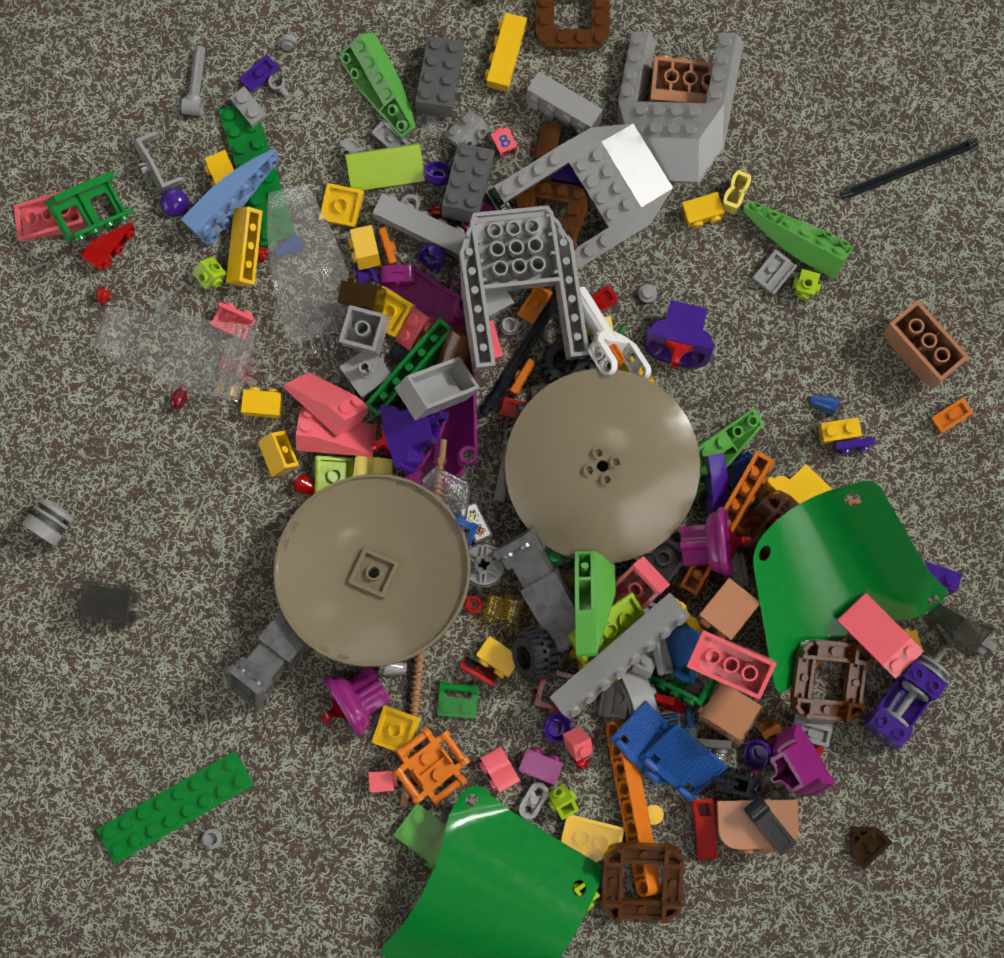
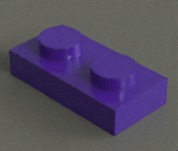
(259, 73)
(861, 445)
(947, 577)

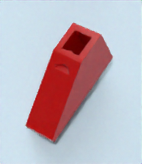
(103, 249)
(704, 828)

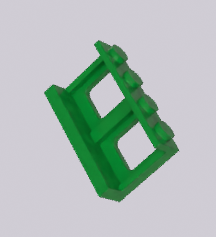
(80, 198)
(677, 688)

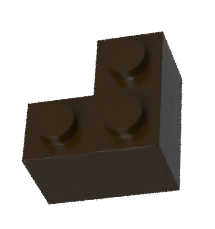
(365, 296)

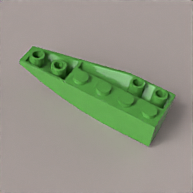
(378, 81)
(801, 240)
(729, 441)
(593, 599)

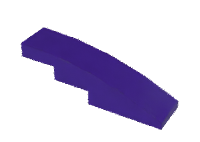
(715, 483)

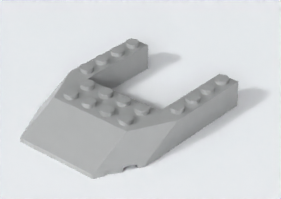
(680, 135)
(616, 175)
(513, 253)

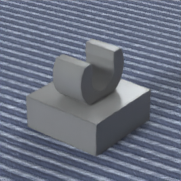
(351, 146)
(988, 643)

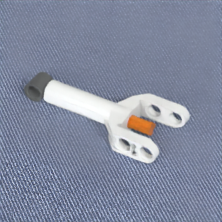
(612, 345)

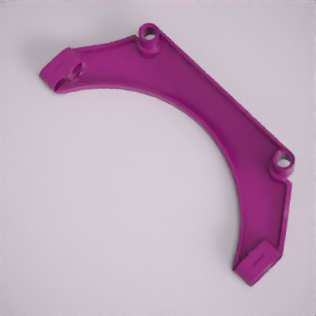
(437, 303)

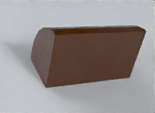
(547, 138)
(455, 346)

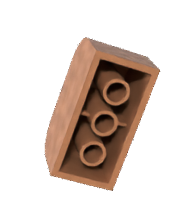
(924, 345)
(729, 713)
(738, 831)

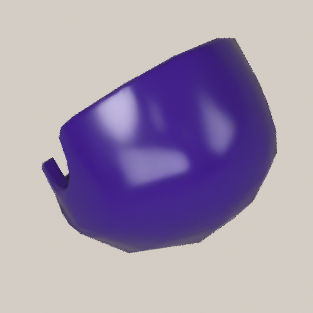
(437, 173)
(174, 202)
(432, 253)
(550, 729)
(757, 754)

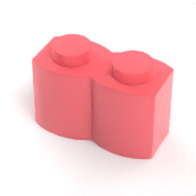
(500, 770)

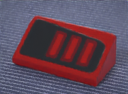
(478, 671)

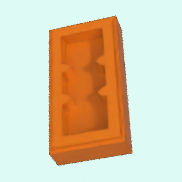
(389, 246)
(521, 377)

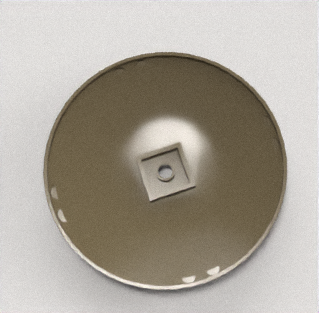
(609, 419)
(364, 527)

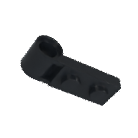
(769, 825)

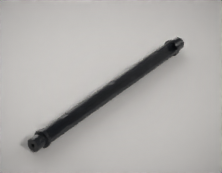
(908, 168)
(520, 356)

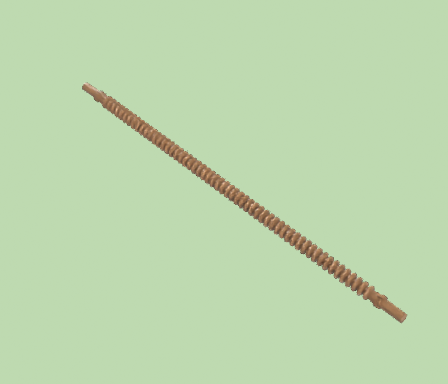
(440, 460)

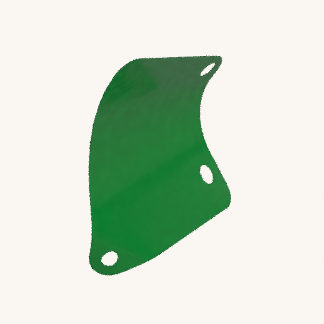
(826, 560)
(497, 890)

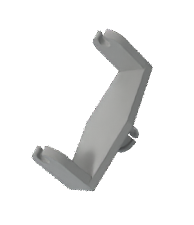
(148, 165)

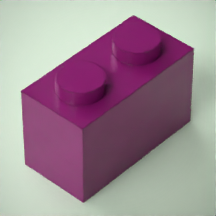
(541, 766)

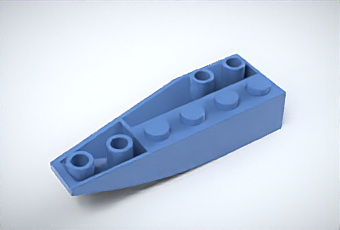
(216, 208)

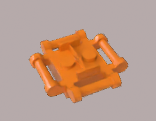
(430, 766)

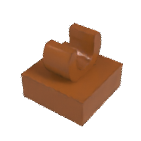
(768, 727)

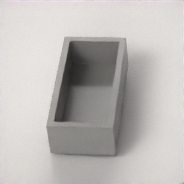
(562, 104)
(437, 388)

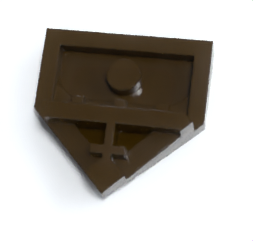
(867, 844)

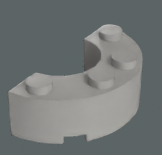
(637, 690)

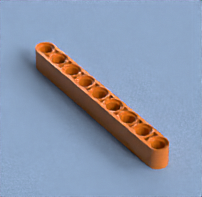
(633, 812)

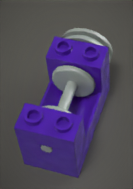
(907, 699)

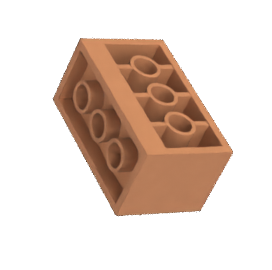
(680, 80)
(727, 610)

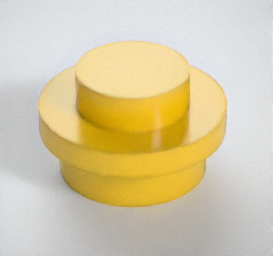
(655, 814)

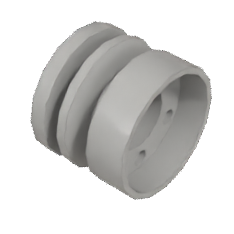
(48, 521)
(492, 575)

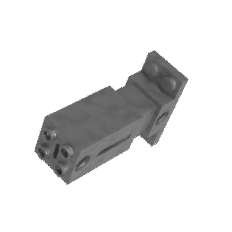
(543, 585)
(276, 650)

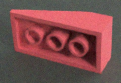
(39, 222)
(327, 402)
(316, 437)
(642, 581)
(880, 635)
(731, 664)

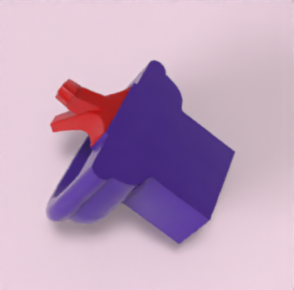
(680, 337)
(406, 437)

